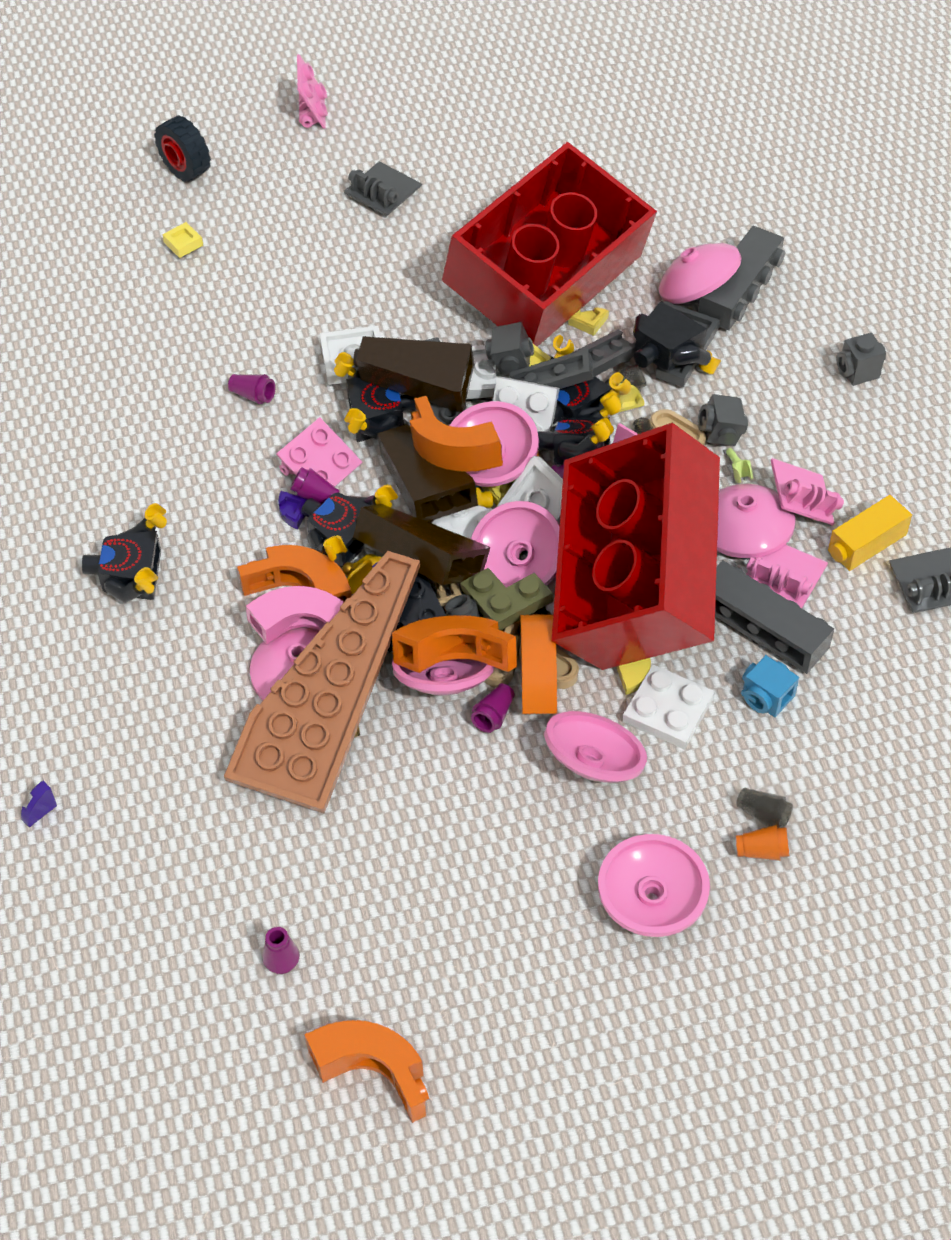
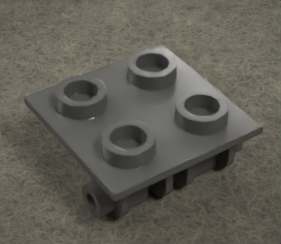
(381, 187)
(925, 579)

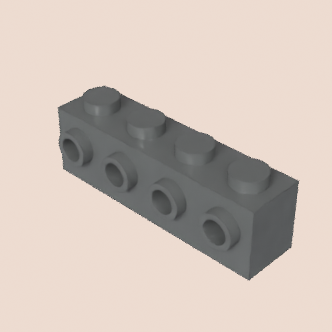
(759, 255)
(770, 618)

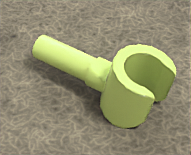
(740, 467)

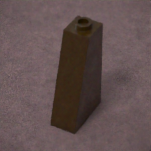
(418, 368)
(426, 488)
(441, 553)

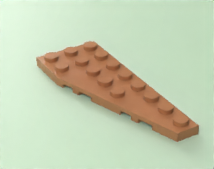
(310, 717)

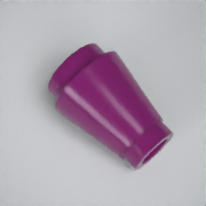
(254, 387)
(312, 485)
(492, 709)
(279, 951)

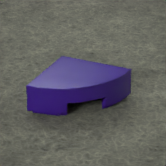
(291, 509)
(40, 804)

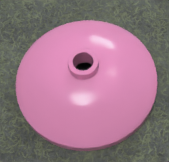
(699, 272)
(517, 438)
(752, 521)
(515, 529)
(276, 658)
(445, 677)
(595, 747)
(656, 867)

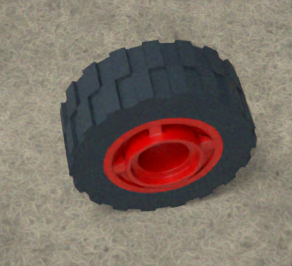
(182, 148)

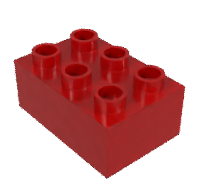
(548, 244)
(637, 549)

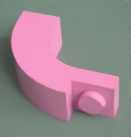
(291, 609)

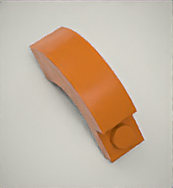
(454, 447)
(294, 567)
(453, 637)
(538, 665)
(373, 1047)

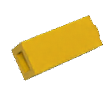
(869, 532)

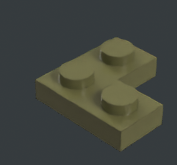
(508, 603)

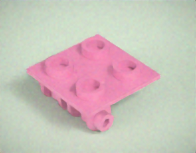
(311, 96)
(320, 450)
(805, 492)
(788, 573)

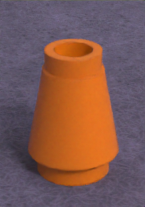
(764, 843)

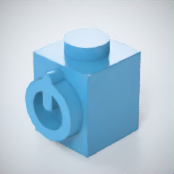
(769, 686)

